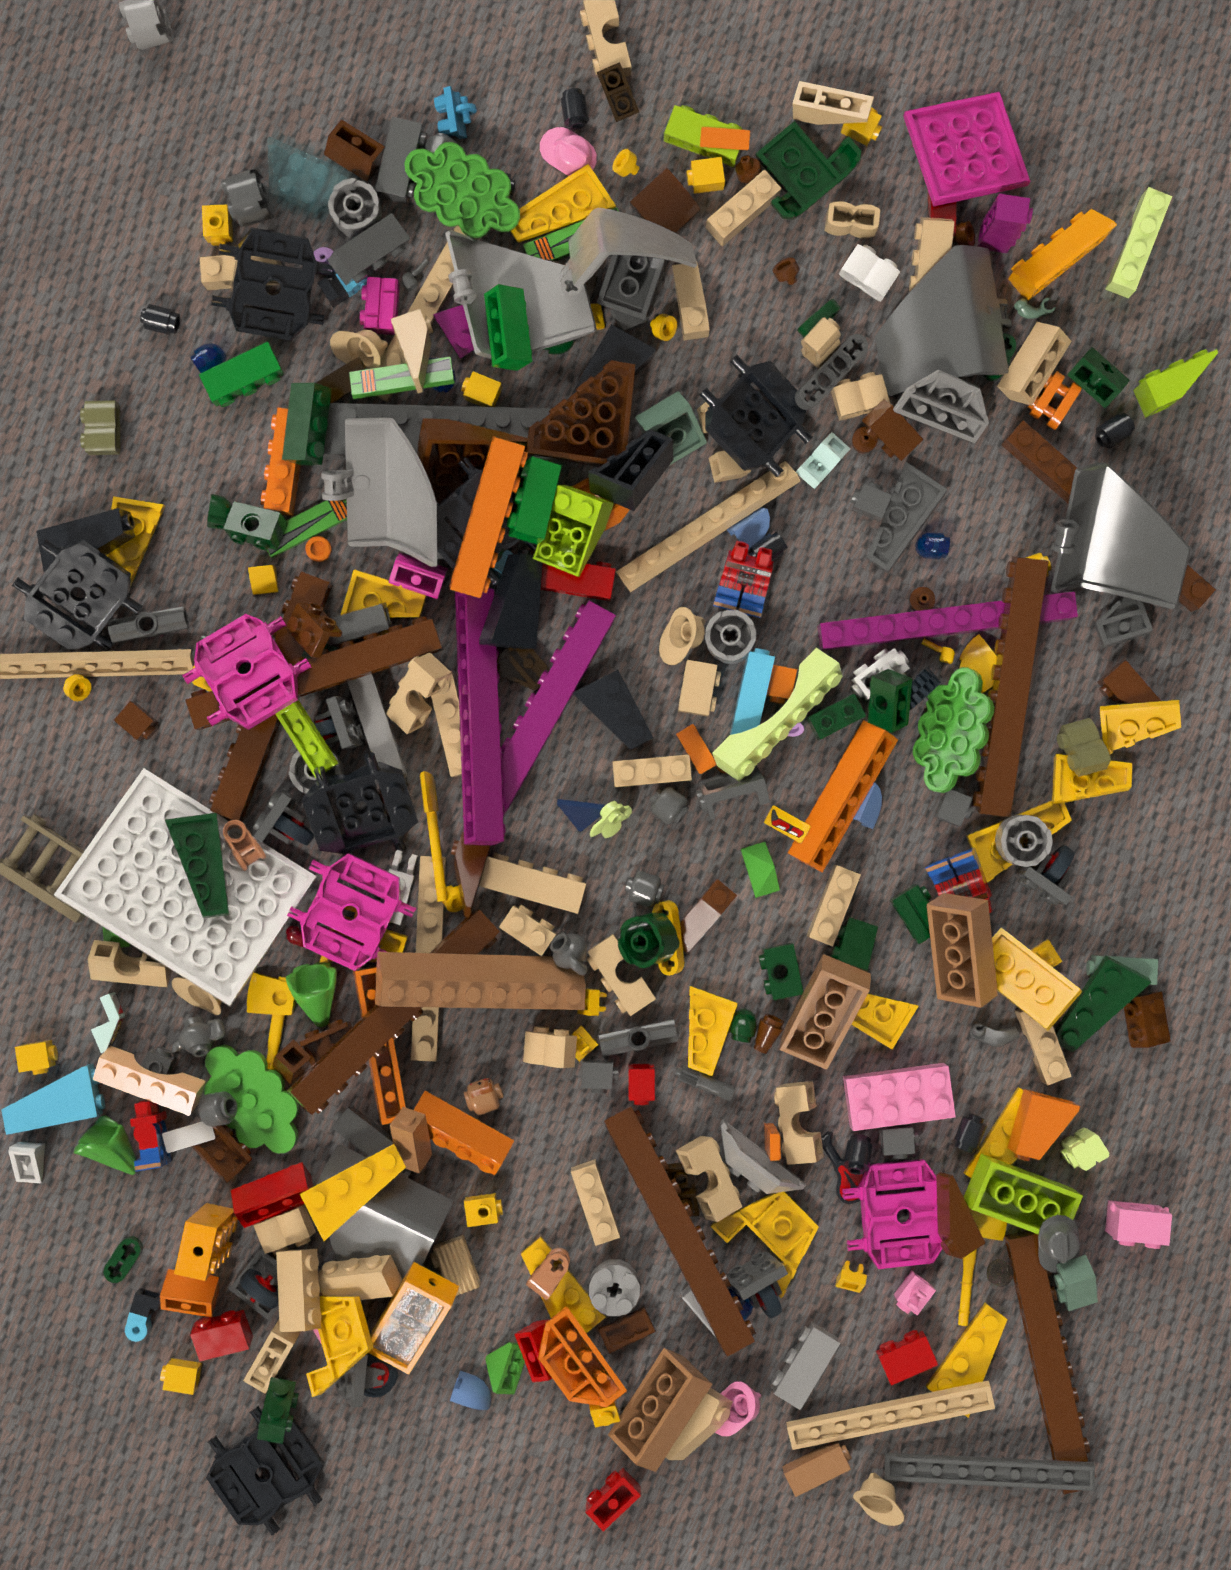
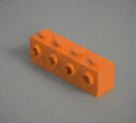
(280, 475)
(464, 1134)

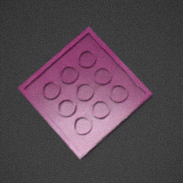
(966, 148)

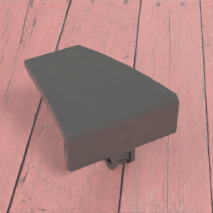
(946, 324)
(1117, 542)
(395, 1222)

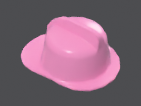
(567, 150)
(743, 1409)

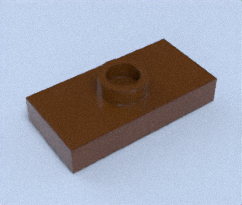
(627, 1330)

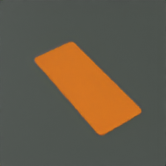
(725, 138)
(696, 749)

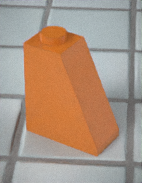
(1039, 1123)

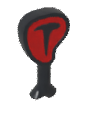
(845, 1179)

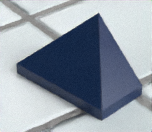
(580, 813)

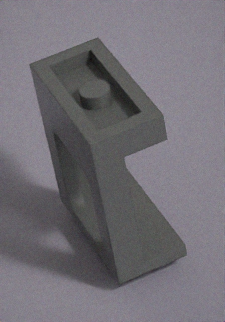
(751, 783)

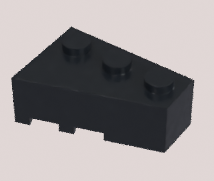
(634, 471)
(615, 707)

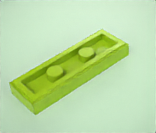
(306, 737)

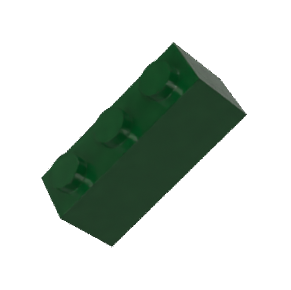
(306, 423)

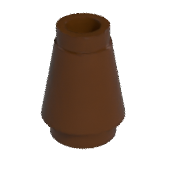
(768, 1032)

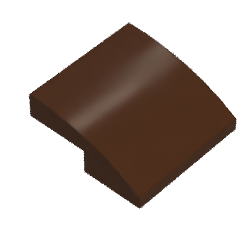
(665, 202)

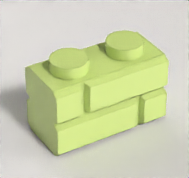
(1083, 1149)

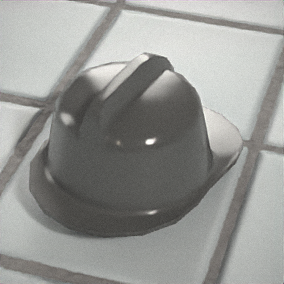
(1057, 1242)

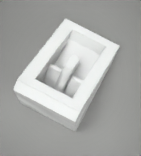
(27, 1161)

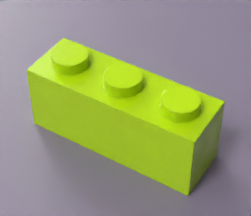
(685, 132)

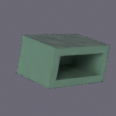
(1076, 1283)

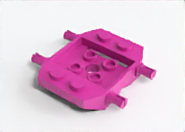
(250, 642)
(329, 908)
(881, 1212)

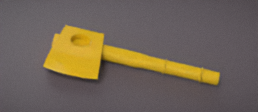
(430, 806)
(271, 997)
(991, 1229)

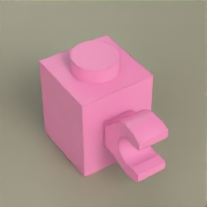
(913, 1293)

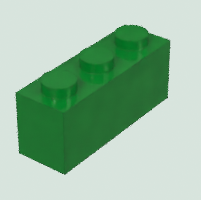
(508, 327)
(242, 375)
(533, 500)

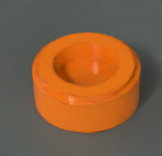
(318, 549)

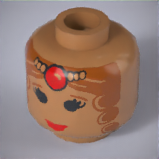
(483, 1096)

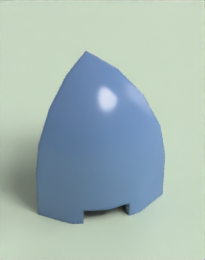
(752, 527)
(870, 808)
(471, 1392)

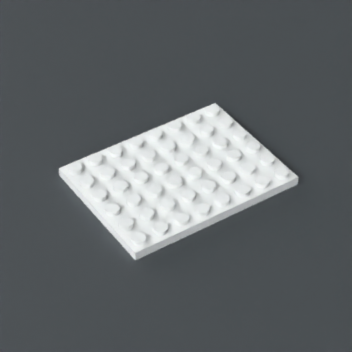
(141, 893)

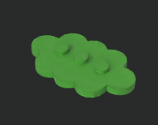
(462, 190)
(953, 730)
(263, 1105)

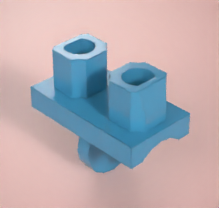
(457, 110)

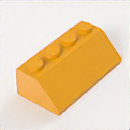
(1061, 253)

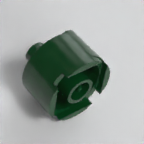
(648, 940)

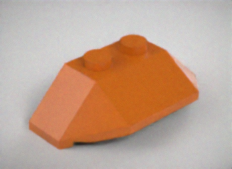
(577, 1363)

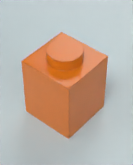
(781, 684)

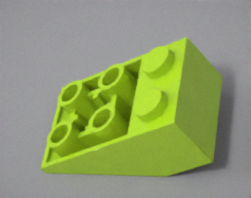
(1164, 389)
(573, 529)

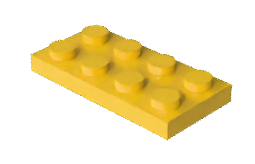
(1031, 981)

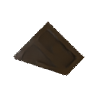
(521, 667)

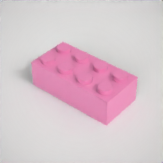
(899, 1096)

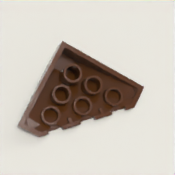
(590, 422)
(448, 442)

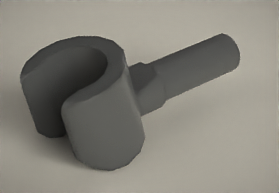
(408, 279)

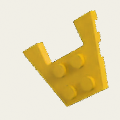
(779, 1225)
(343, 1339)

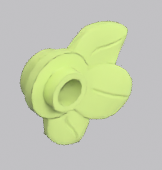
(611, 820)

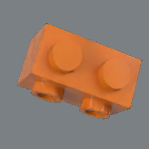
(189, 1294)

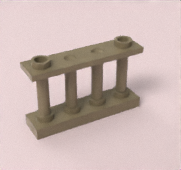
(30, 880)

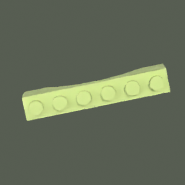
(745, 750)

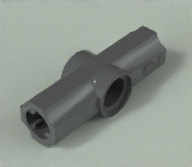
(164, 622)
(621, 1042)

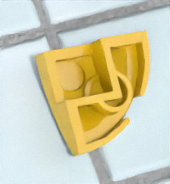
(980, 658)

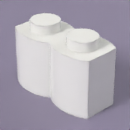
(869, 272)

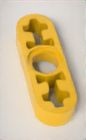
(678, 956)

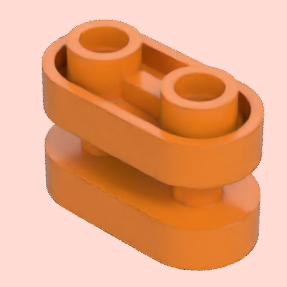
(1041, 406)

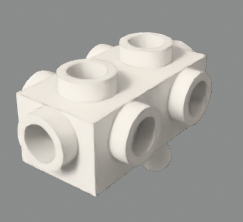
(884, 660)

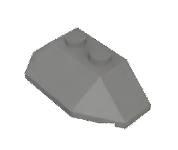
(946, 405)
(754, 1164)

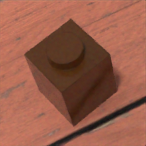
(137, 721)
(291, 1061)

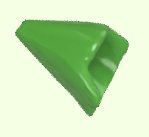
(314, 990)
(108, 1145)

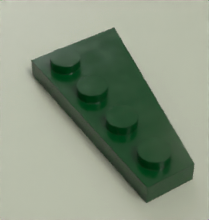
(201, 857)
(1101, 999)

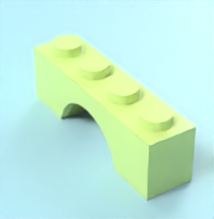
(1139, 243)

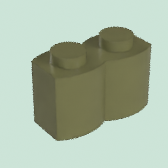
(101, 427)
(1084, 747)

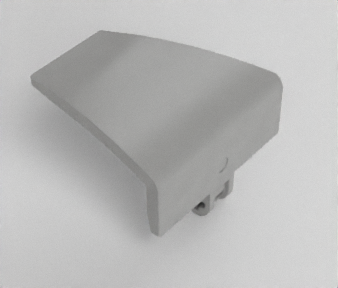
(618, 233)
(550, 313)
(384, 490)

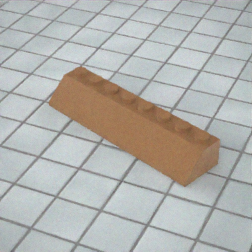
(476, 981)

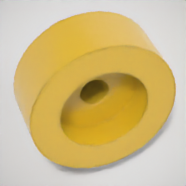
(625, 163)
(664, 327)
(77, 687)
(454, 901)

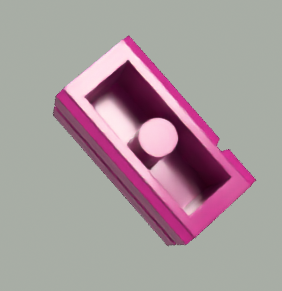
(380, 305)
(417, 575)

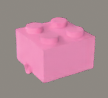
(1138, 1223)

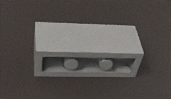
(805, 1365)

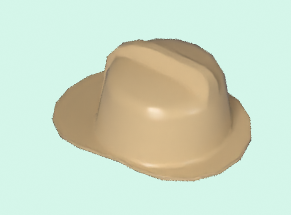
(362, 344)
(681, 635)
(196, 995)
(879, 1500)

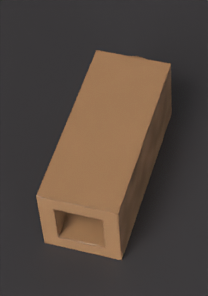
(411, 1138)
(817, 1467)

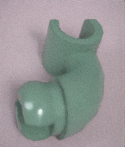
(1029, 312)

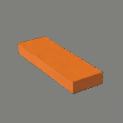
(772, 1142)

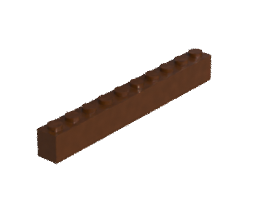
(1058, 475)
(340, 666)
(1011, 685)
(253, 745)
(379, 1025)
(679, 1231)
(1047, 1350)

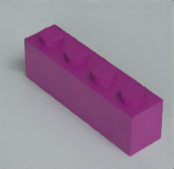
(1004, 223)

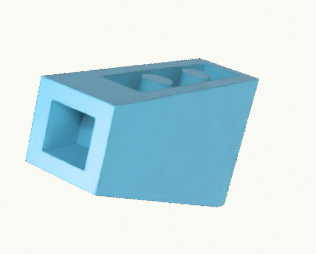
(752, 691)
(61, 1102)

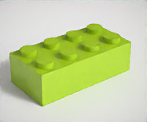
(1018, 1195)

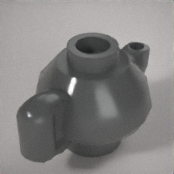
(570, 952)
(198, 1036)

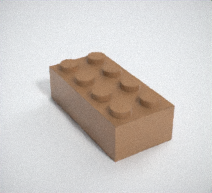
(962, 949)
(825, 1011)
(660, 1410)

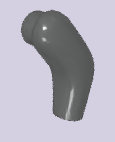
(993, 1037)

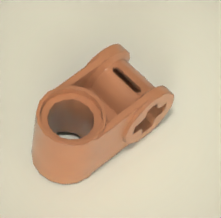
(244, 849)
(547, 1276)

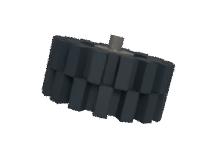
(922, 685)

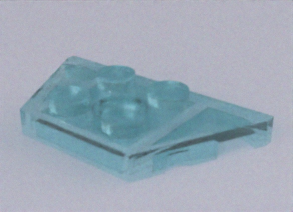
(301, 177)

